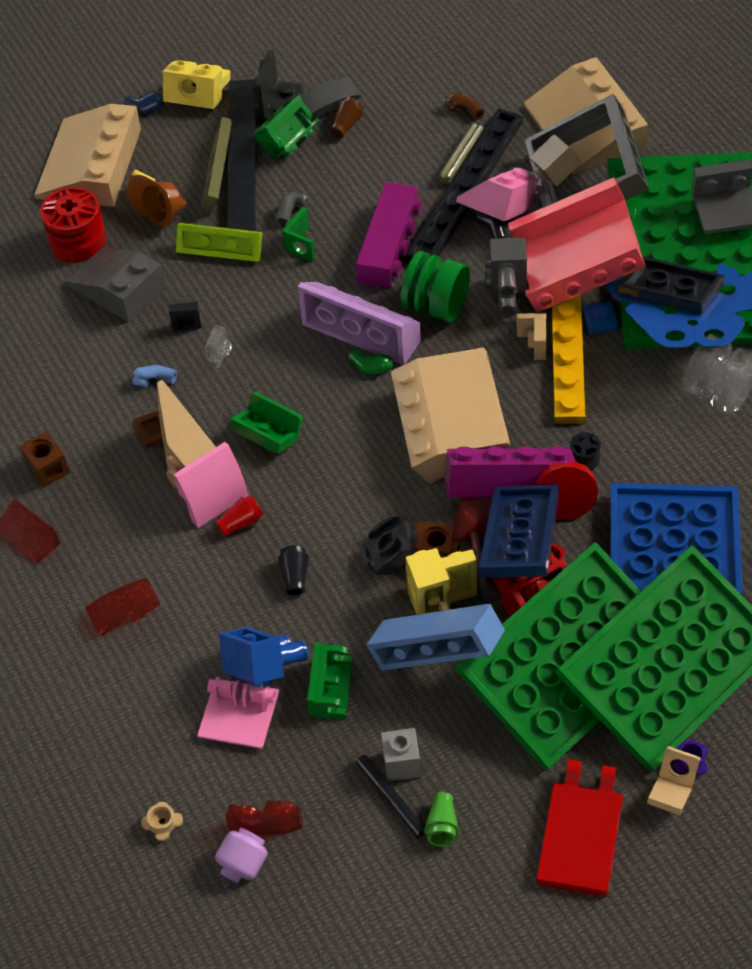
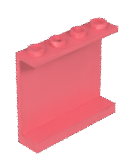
(578, 244)

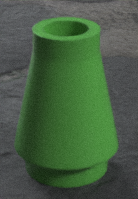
(442, 822)

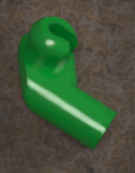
(370, 364)

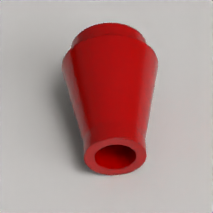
(241, 515)

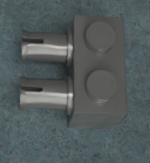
(507, 273)

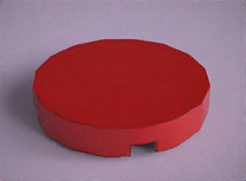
(575, 485)

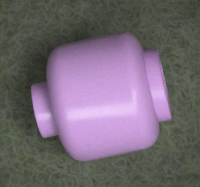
(241, 855)

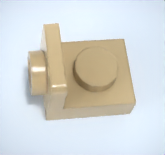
(533, 327)

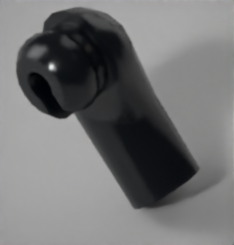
(495, 225)

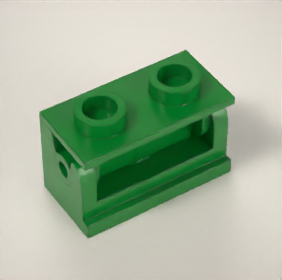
(286, 128)

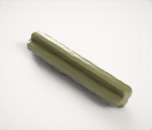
(460, 153)

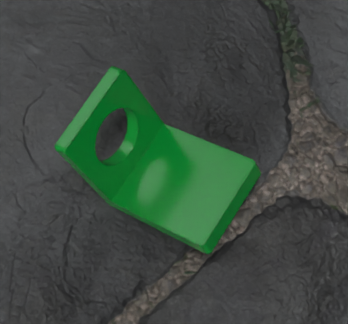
(294, 232)

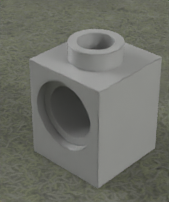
(401, 754)

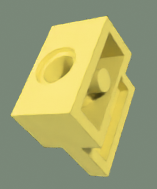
(208, 79)
(440, 579)

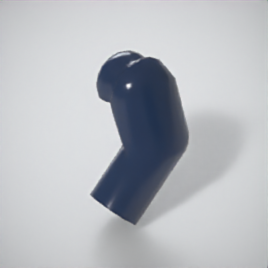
(147, 104)

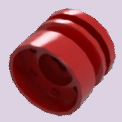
(73, 224)

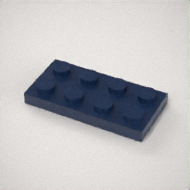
(519, 531)

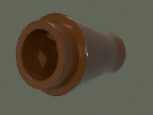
(347, 114)

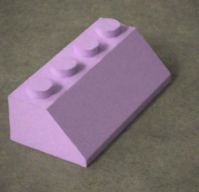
(358, 321)

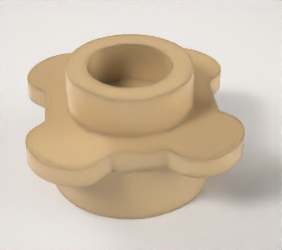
(155, 814)

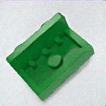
(267, 424)

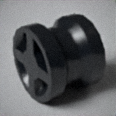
(584, 443)

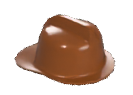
(154, 199)

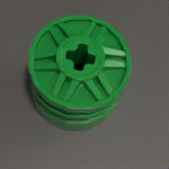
(435, 286)

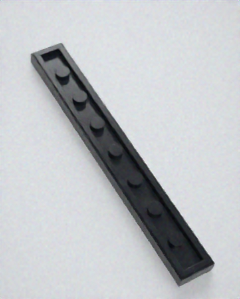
(242, 156)
(474, 171)

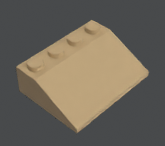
(576, 90)
(92, 152)
(448, 405)

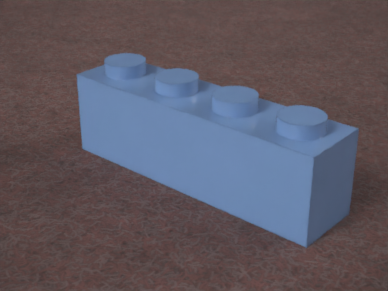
(436, 637)

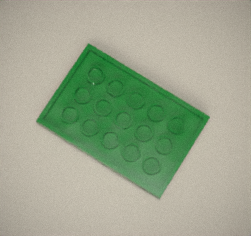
(665, 658)
(520, 673)

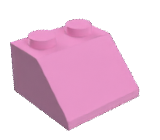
(503, 195)

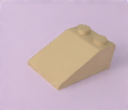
(181, 434)

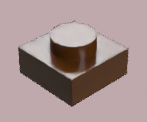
(148, 429)

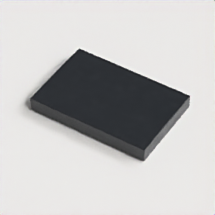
(672, 285)

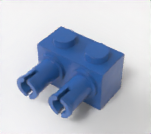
(258, 655)

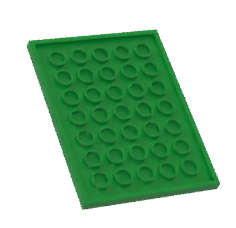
(672, 232)

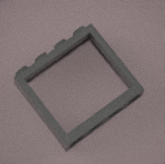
(583, 124)

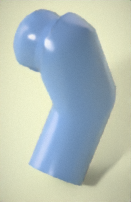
(155, 372)

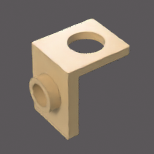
(672, 789)

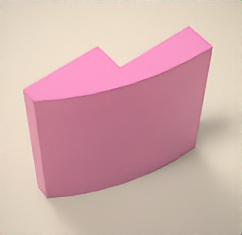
(211, 484)

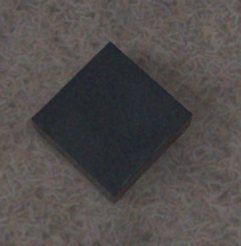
(185, 316)

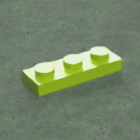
(219, 242)

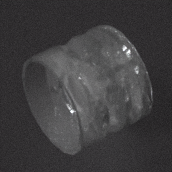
(719, 374)

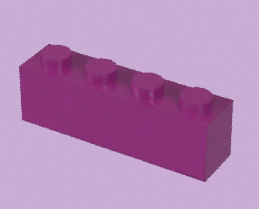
(388, 235)
(478, 471)

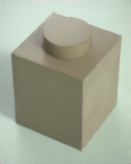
(554, 161)

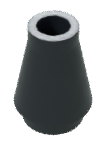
(294, 566)

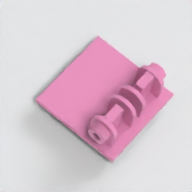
(238, 712)

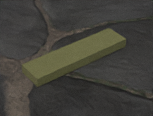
(216, 166)

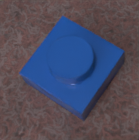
(599, 317)

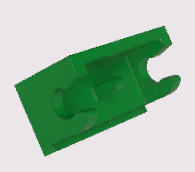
(329, 681)

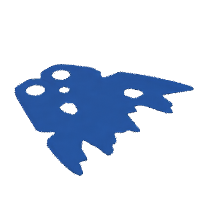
(718, 315)

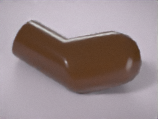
(467, 103)

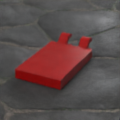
(581, 834)

